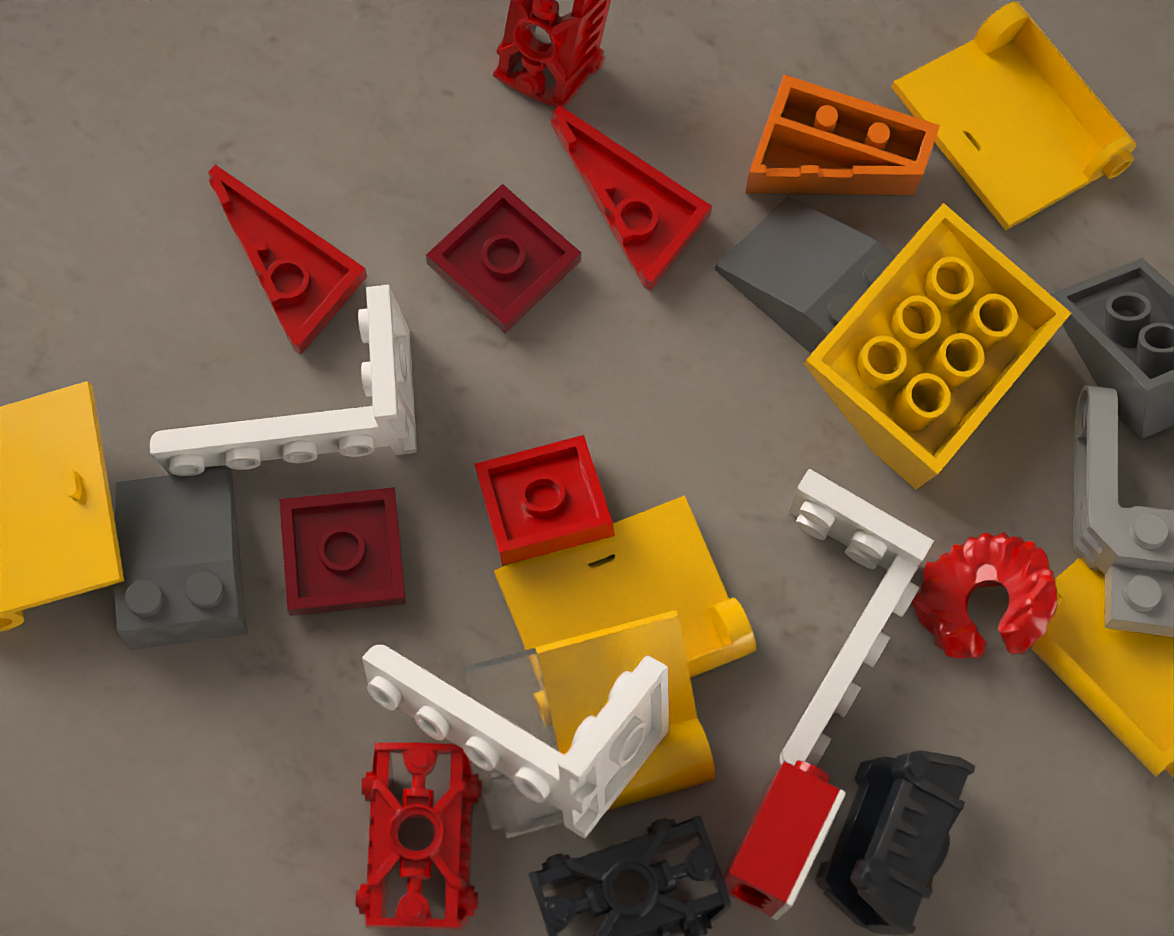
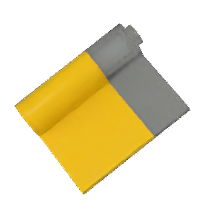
(565, 682)

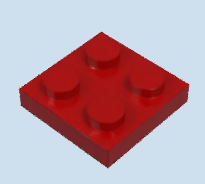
(544, 500)

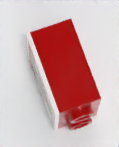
(783, 838)

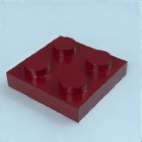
(503, 258)
(342, 551)

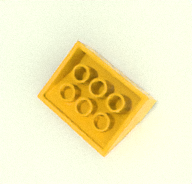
(934, 346)

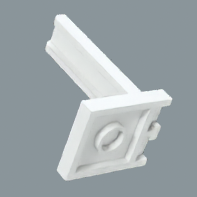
(304, 436)
(871, 541)
(583, 781)

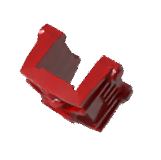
(569, 56)
(448, 851)

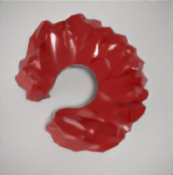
(984, 563)

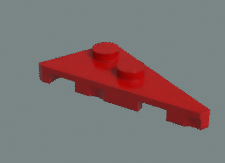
(641, 205)
(297, 268)

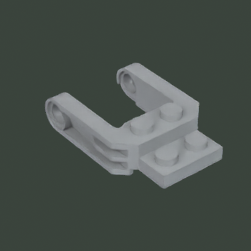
(1125, 543)

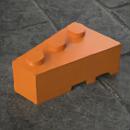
(838, 145)

